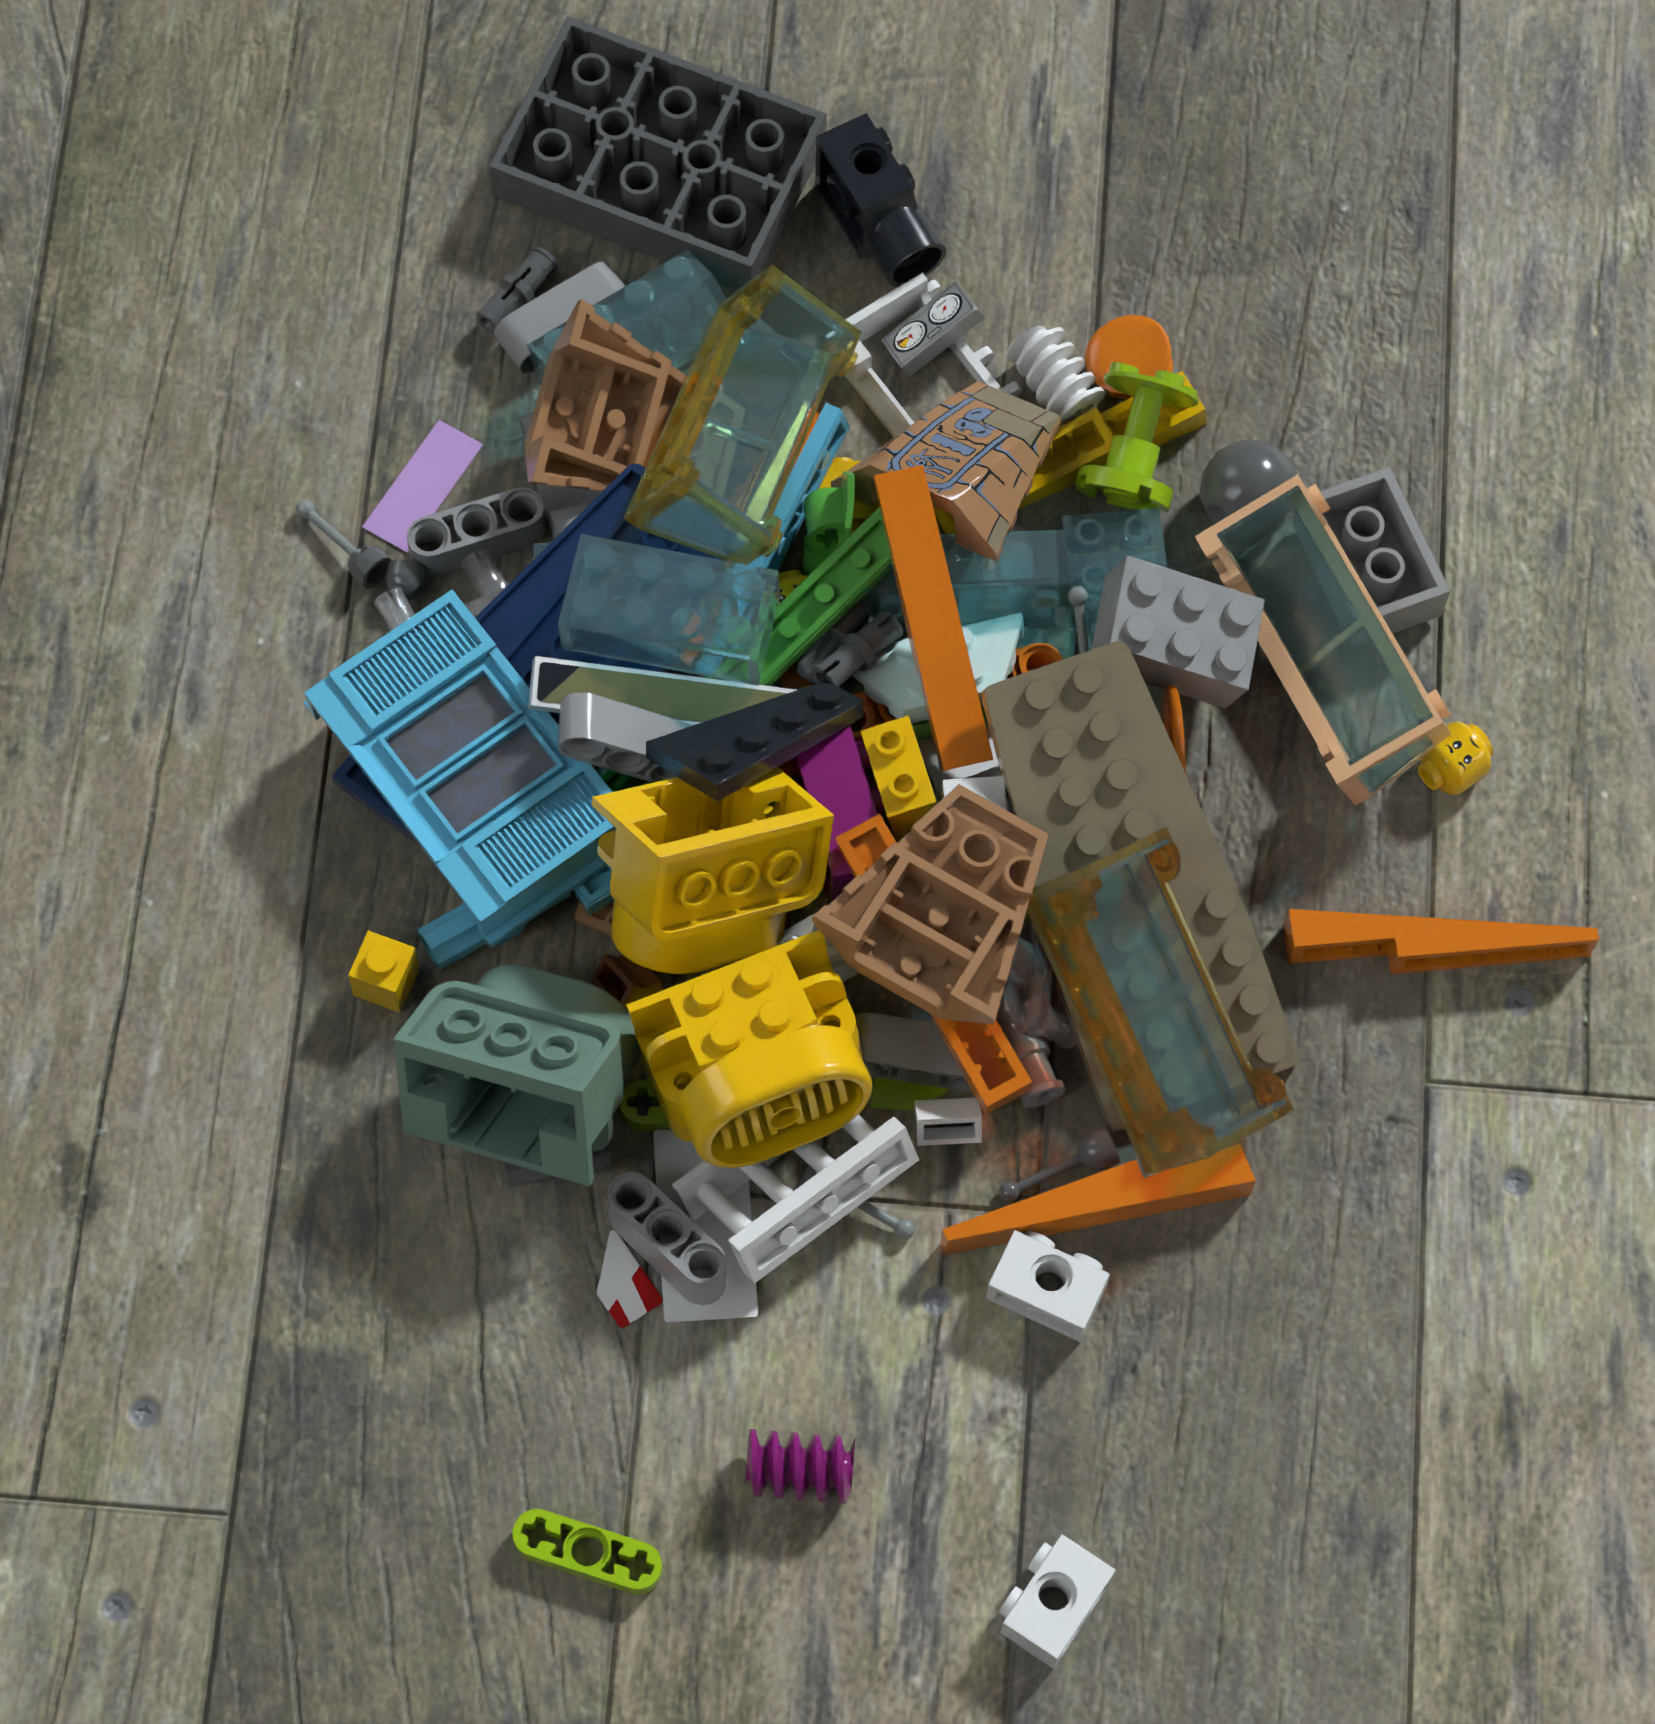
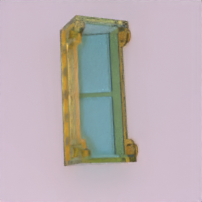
(743, 420)

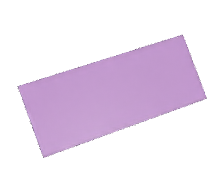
(423, 483)

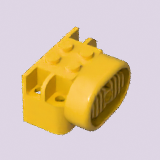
(709, 877)
(755, 1054)

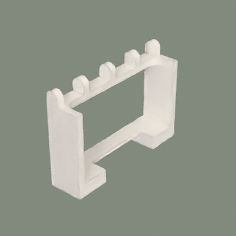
(883, 313)

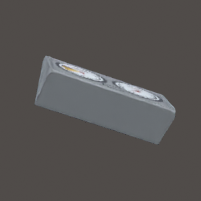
(932, 329)

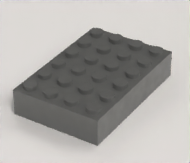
(657, 153)

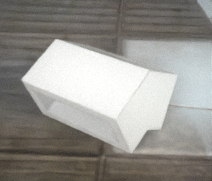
(947, 1112)

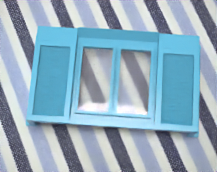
(467, 764)

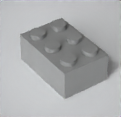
(1387, 549)
(1181, 629)

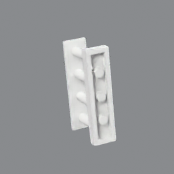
(811, 1207)

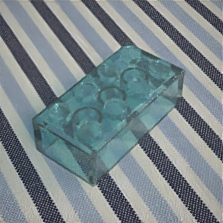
(1025, 580)
(669, 609)

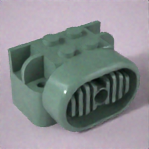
(517, 1068)

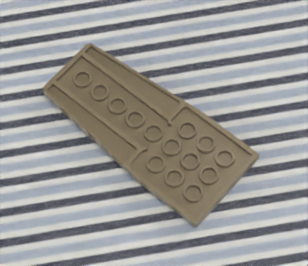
(1098, 771)

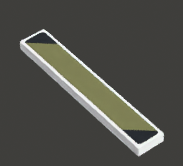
(668, 694)

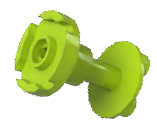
(1132, 456)

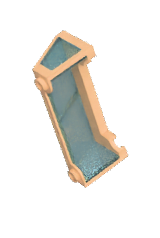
(1327, 639)

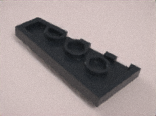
(752, 741)

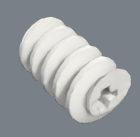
(1052, 374)

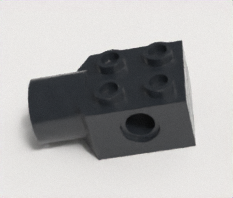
(875, 200)

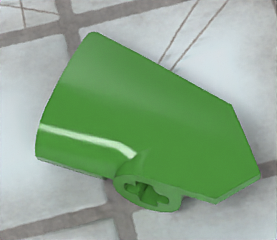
(827, 521)

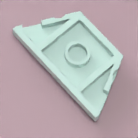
(897, 685)

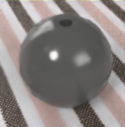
(1241, 476)

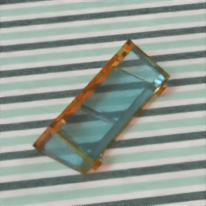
(1151, 1006)

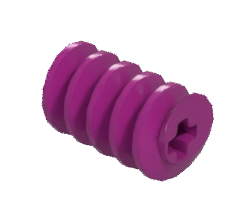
(799, 1466)

